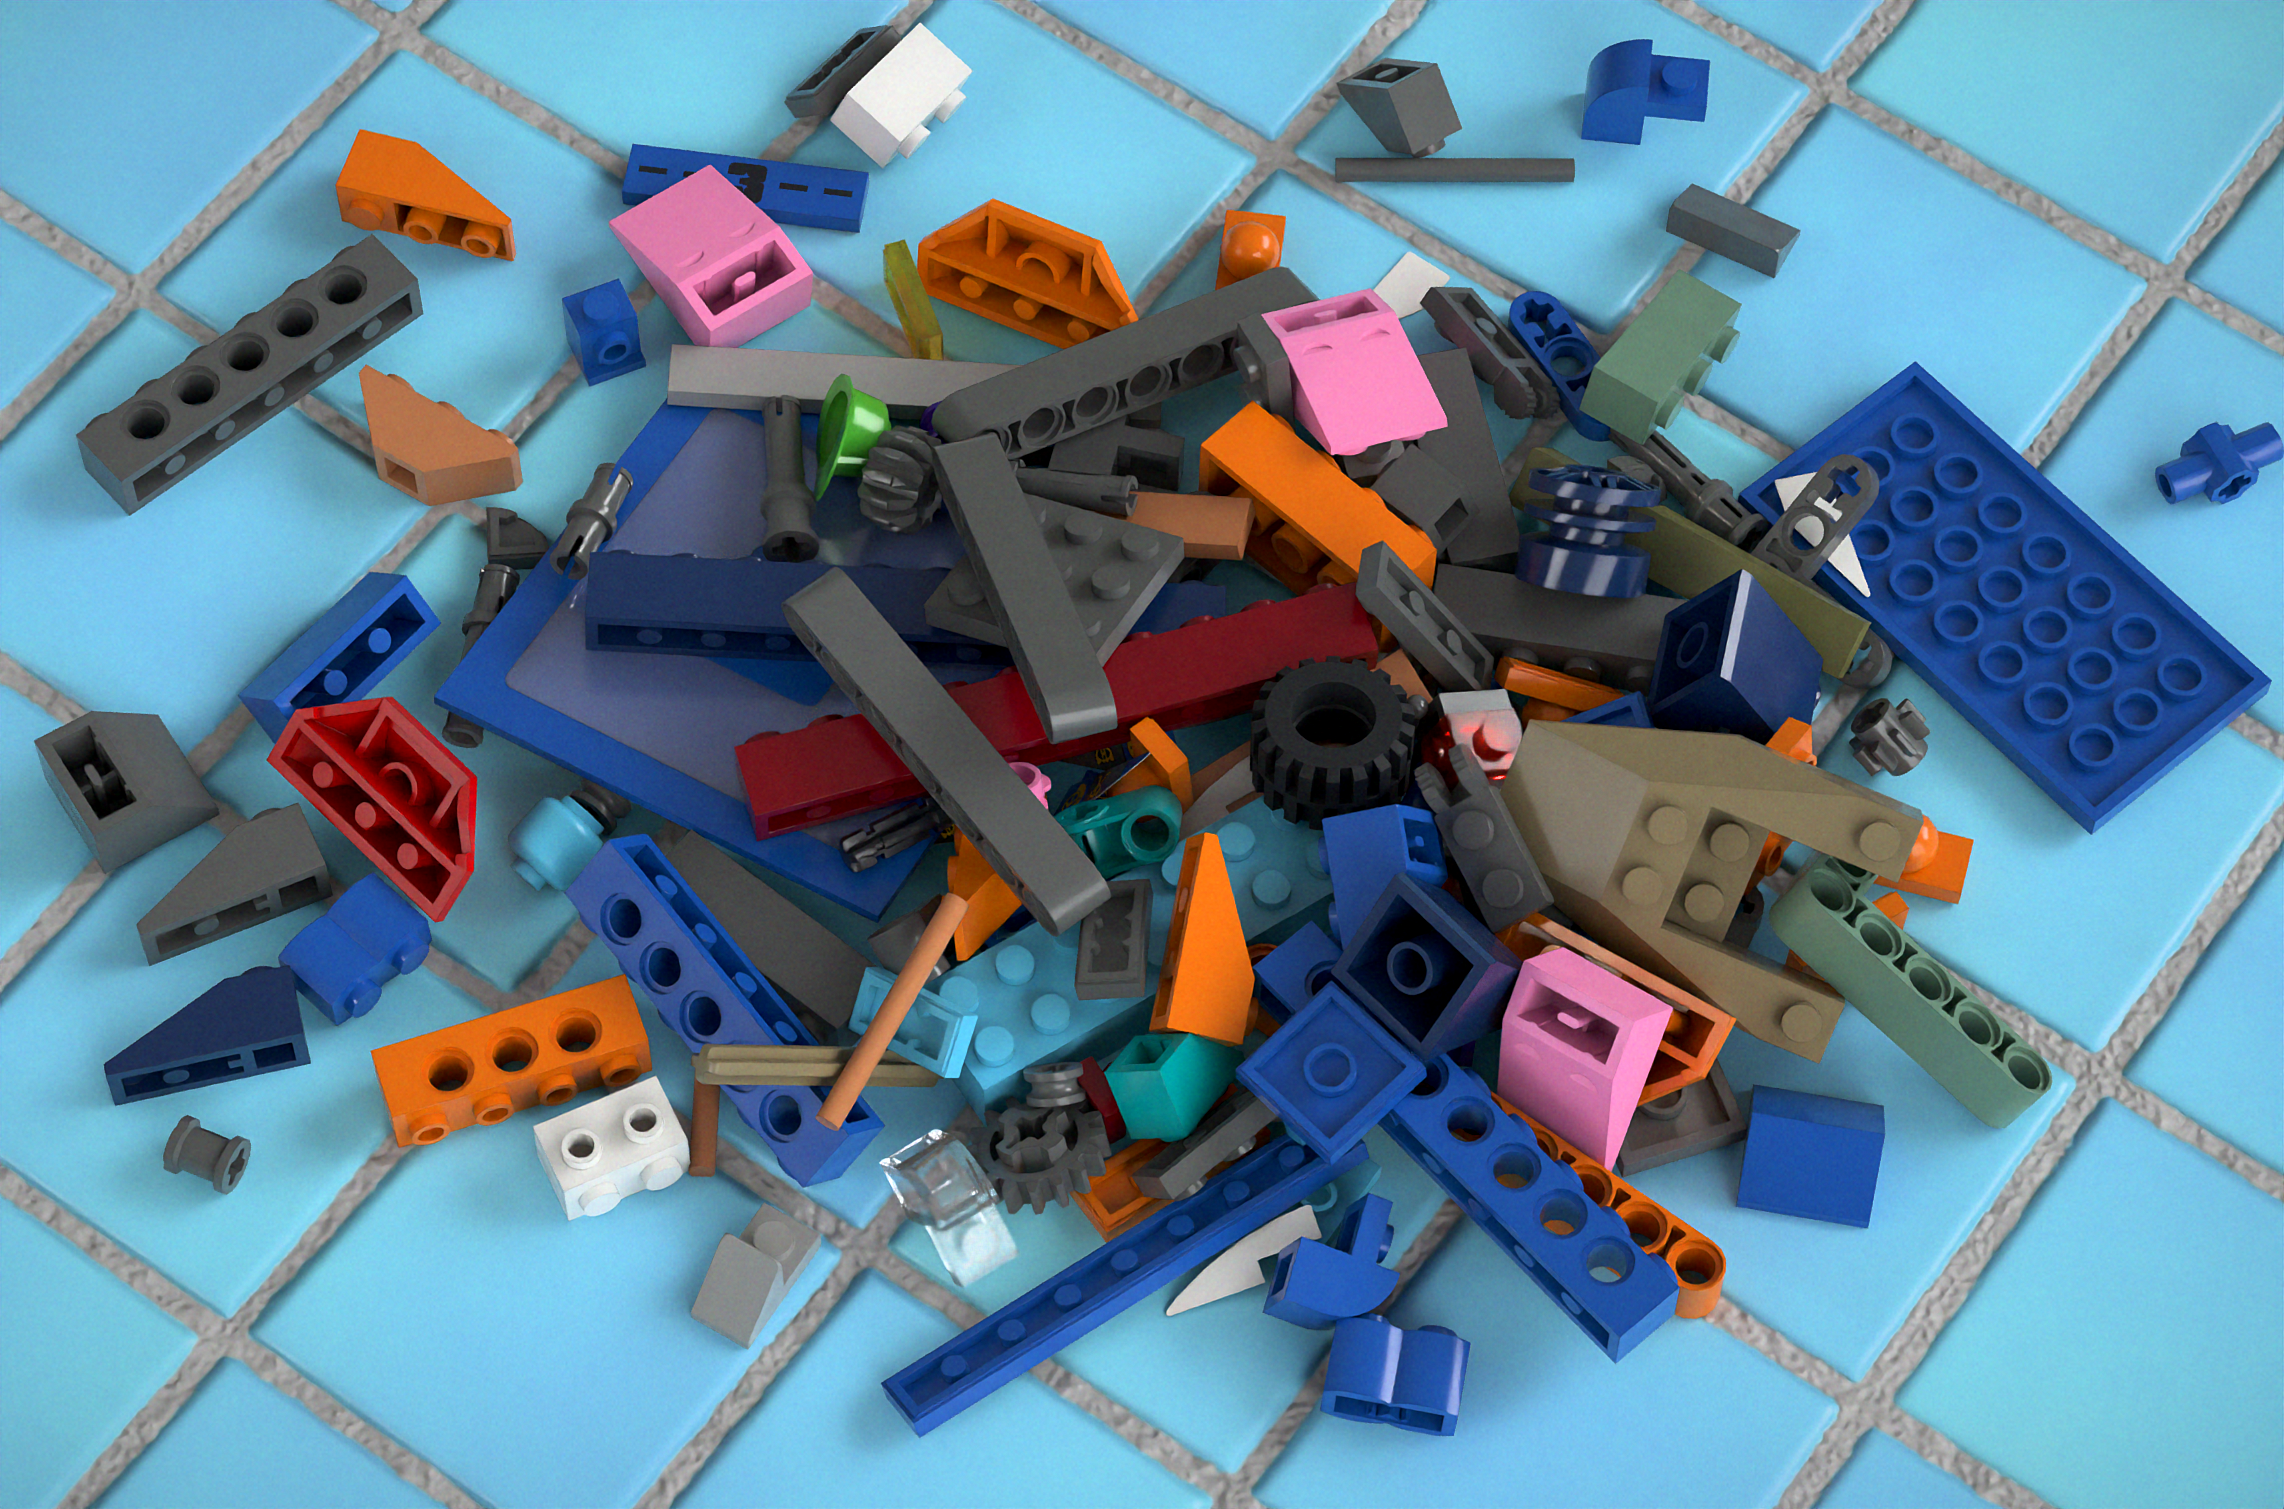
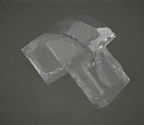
(955, 1201)

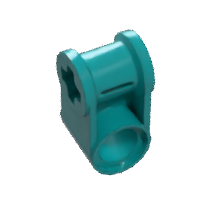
(1109, 830)

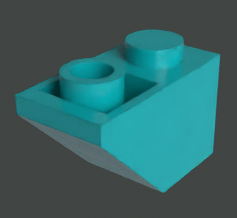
(1170, 1083)

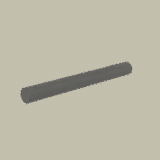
(1454, 169)

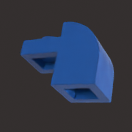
(1633, 83)
(1324, 1283)

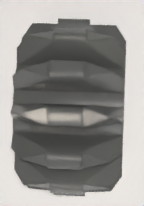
(900, 481)

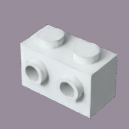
(902, 96)
(612, 1149)

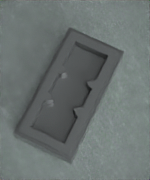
(842, 71)
(1115, 943)

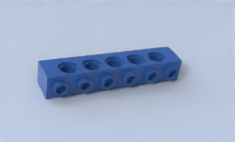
(714, 974)

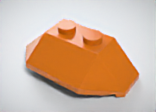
(1025, 274)
(1694, 1027)

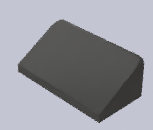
(1731, 230)

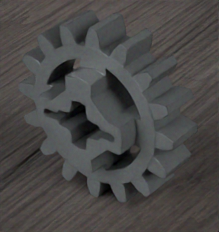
(1034, 1155)

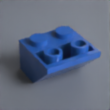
(1367, 851)

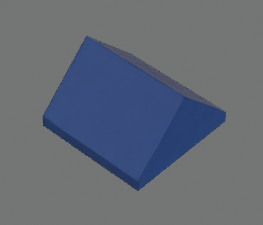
(1811, 1156)

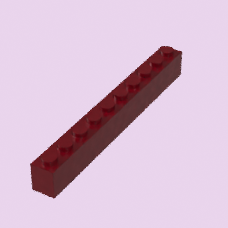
(1174, 677)

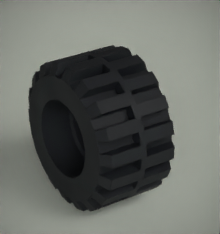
(1338, 704)

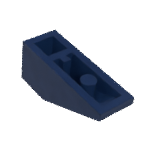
(225, 1035)

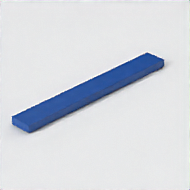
(1110, 1281)

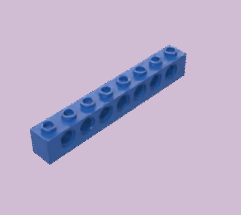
(1609, 1313)

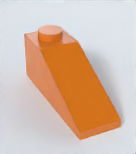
(1205, 962)

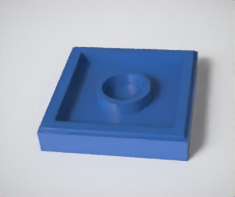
(1331, 1073)

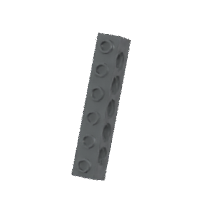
(239, 401)

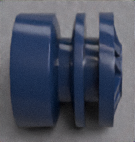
(1587, 532)

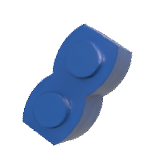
(356, 949)
(1396, 1375)

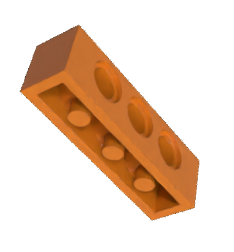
(530, 1033)

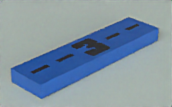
(780, 189)

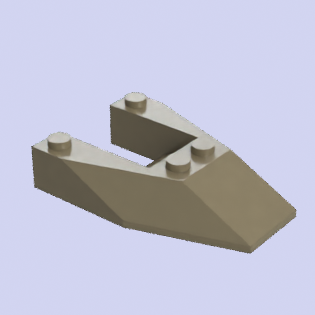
(1657, 841)

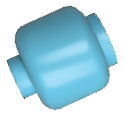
(554, 843)

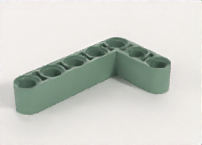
(1906, 991)

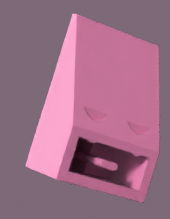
(715, 260)
(1354, 373)
(1578, 1050)

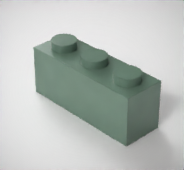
(1662, 358)

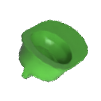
(846, 432)

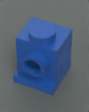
(603, 332)

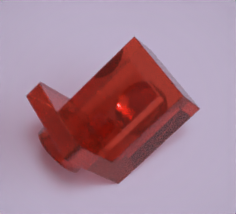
(1488, 733)

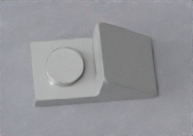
(754, 1274)

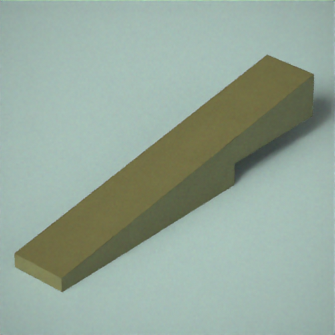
(1695, 559)

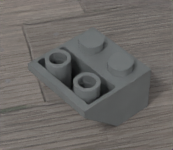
(123, 784)

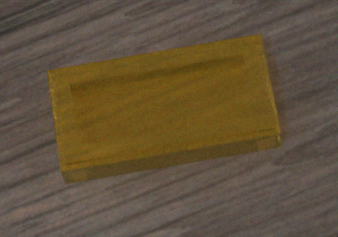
(911, 302)

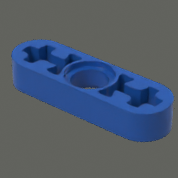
(1563, 340)

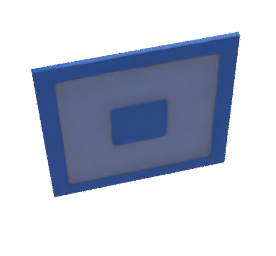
(670, 723)

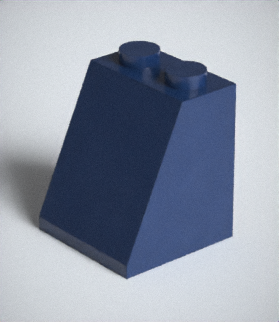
(1733, 664)
(1429, 968)

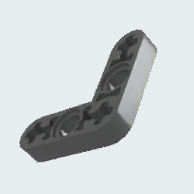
(1780, 551)

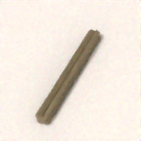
(799, 1066)

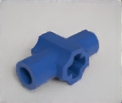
(2219, 463)

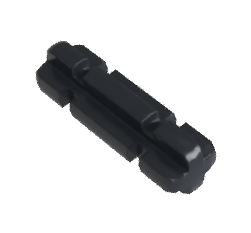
(893, 833)

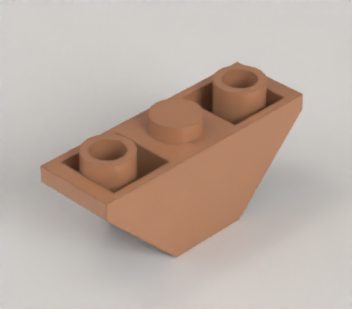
(432, 447)

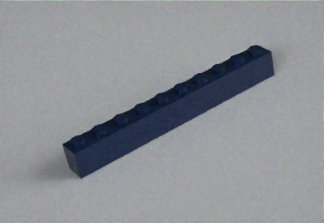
(735, 608)

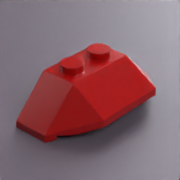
(387, 792)

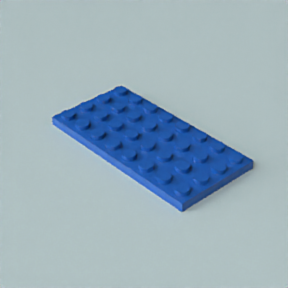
(2019, 603)

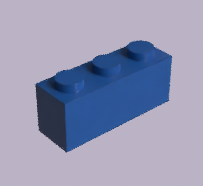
(343, 651)

